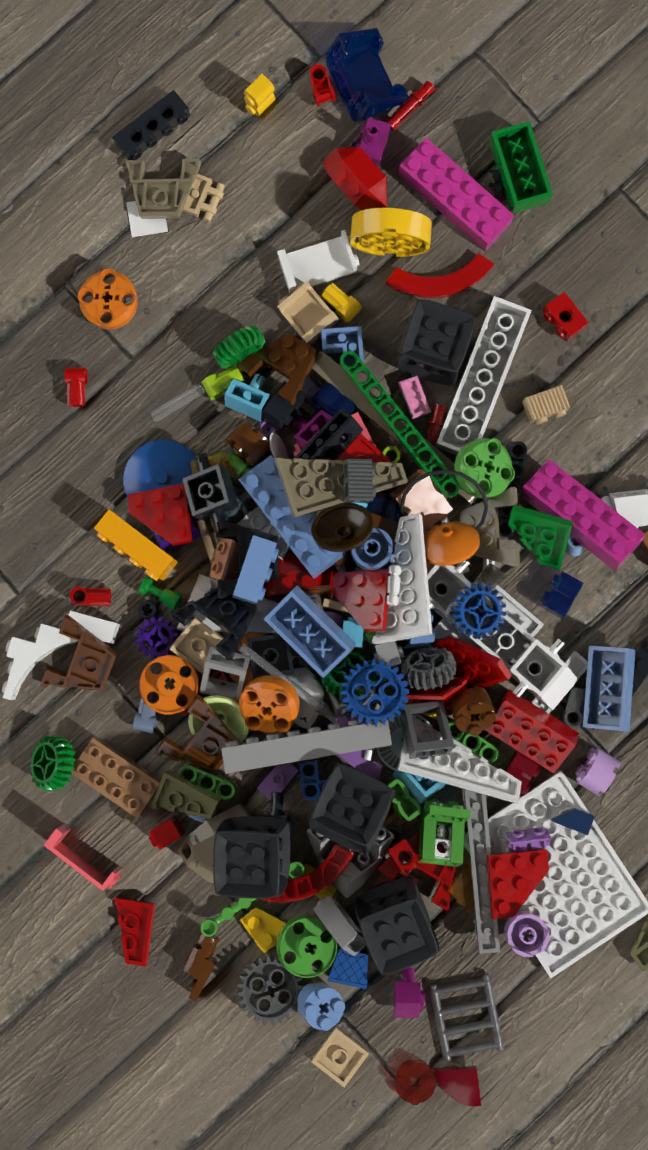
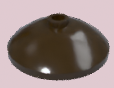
(342, 527)

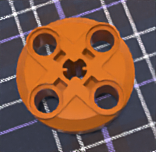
(102, 293)
(155, 683)
(270, 703)

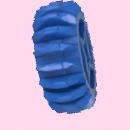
(478, 602)

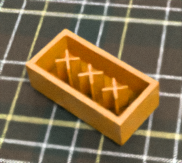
(139, 548)

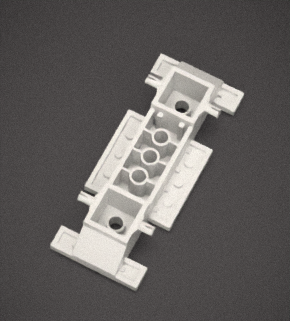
(513, 641)

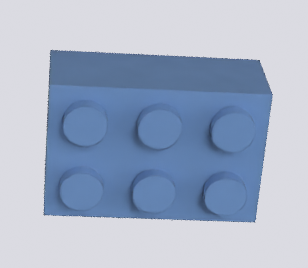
(256, 570)

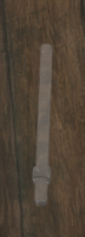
(320, 707)

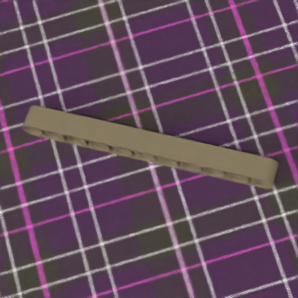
(331, 372)

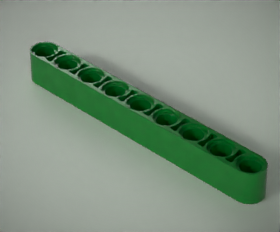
(397, 414)

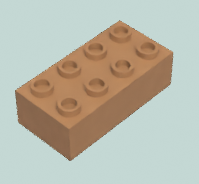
(116, 777)

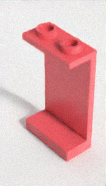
(56, 846)

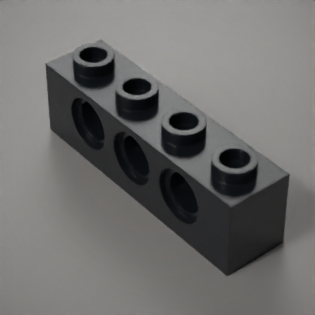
(153, 116)
(332, 438)

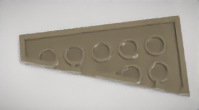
(320, 483)

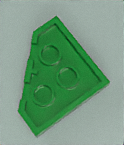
(542, 534)

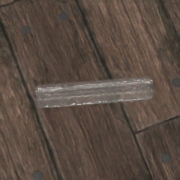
(177, 402)

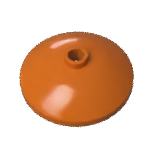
(450, 543)

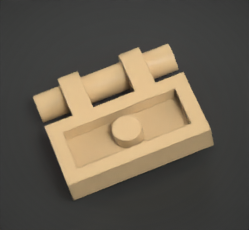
(197, 197)

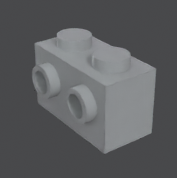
(389, 653)

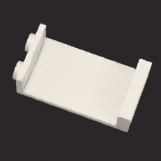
(319, 262)

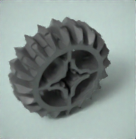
(428, 667)

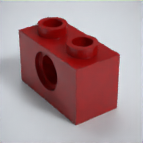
(565, 306)
(166, 833)

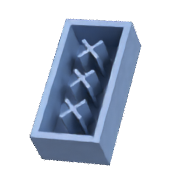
(310, 631)
(609, 688)

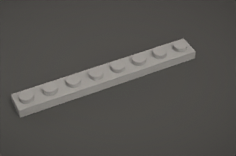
(478, 848)

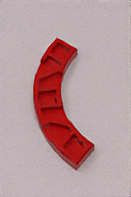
(443, 285)
(318, 879)

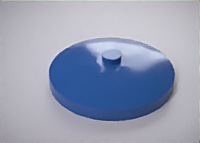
(157, 466)

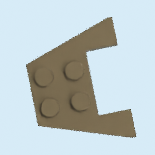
(162, 196)
(489, 531)

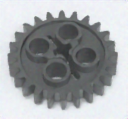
(276, 1009)

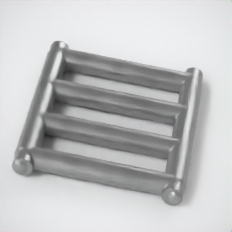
(488, 1002)

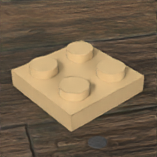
(195, 643)
(340, 1056)

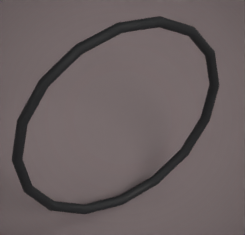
(453, 473)

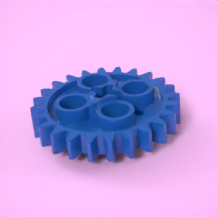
(360, 681)

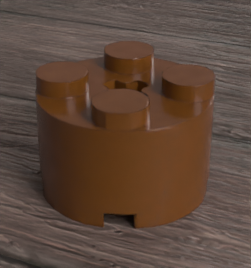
(248, 442)
(472, 710)

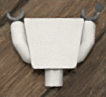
(629, 504)

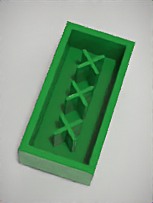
(520, 167)

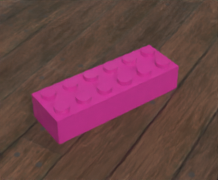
(455, 194)
(594, 524)

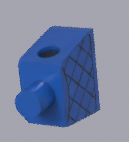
(349, 969)

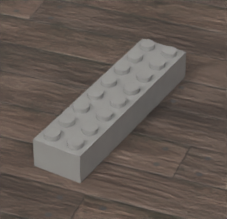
(304, 746)

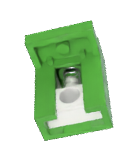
(442, 814)

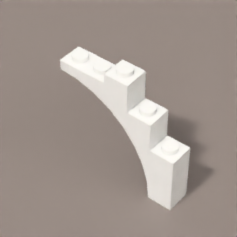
(29, 654)

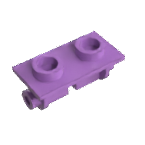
(537, 837)

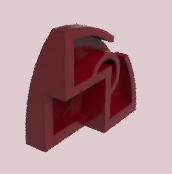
(460, 1084)

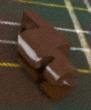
(200, 963)

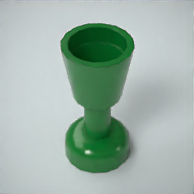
(167, 596)

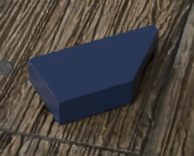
(575, 820)

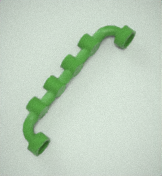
(210, 926)

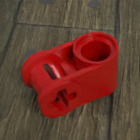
(321, 88)

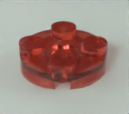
(415, 1069)

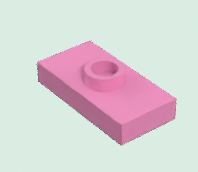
(414, 397)

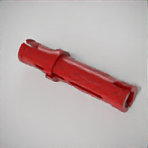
(416, 99)

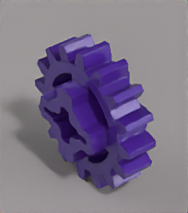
(158, 628)

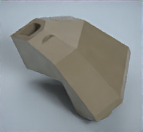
(199, 845)

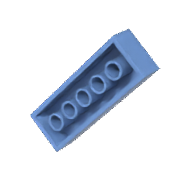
(268, 493)

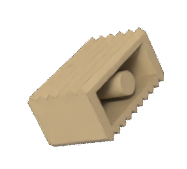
(546, 404)

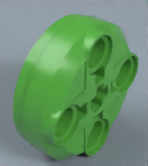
(484, 467)
(302, 959)

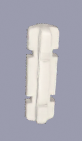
(393, 585)

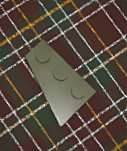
(183, 796)

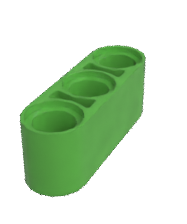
(479, 747)
(218, 781)

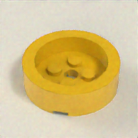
(391, 232)

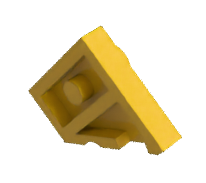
(263, 927)

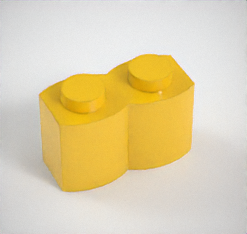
(259, 95)

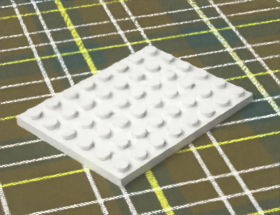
(587, 887)

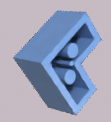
(342, 340)

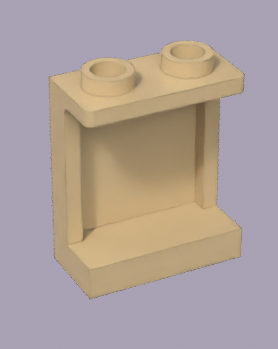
(307, 312)

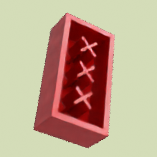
(533, 731)

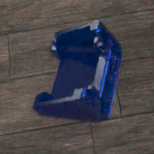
(361, 75)

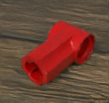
(76, 379)
(93, 596)

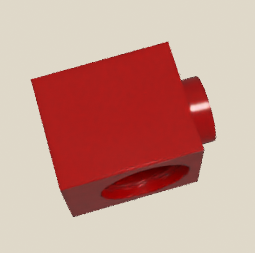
(405, 847)

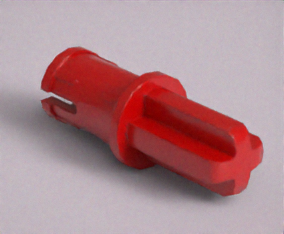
(435, 423)

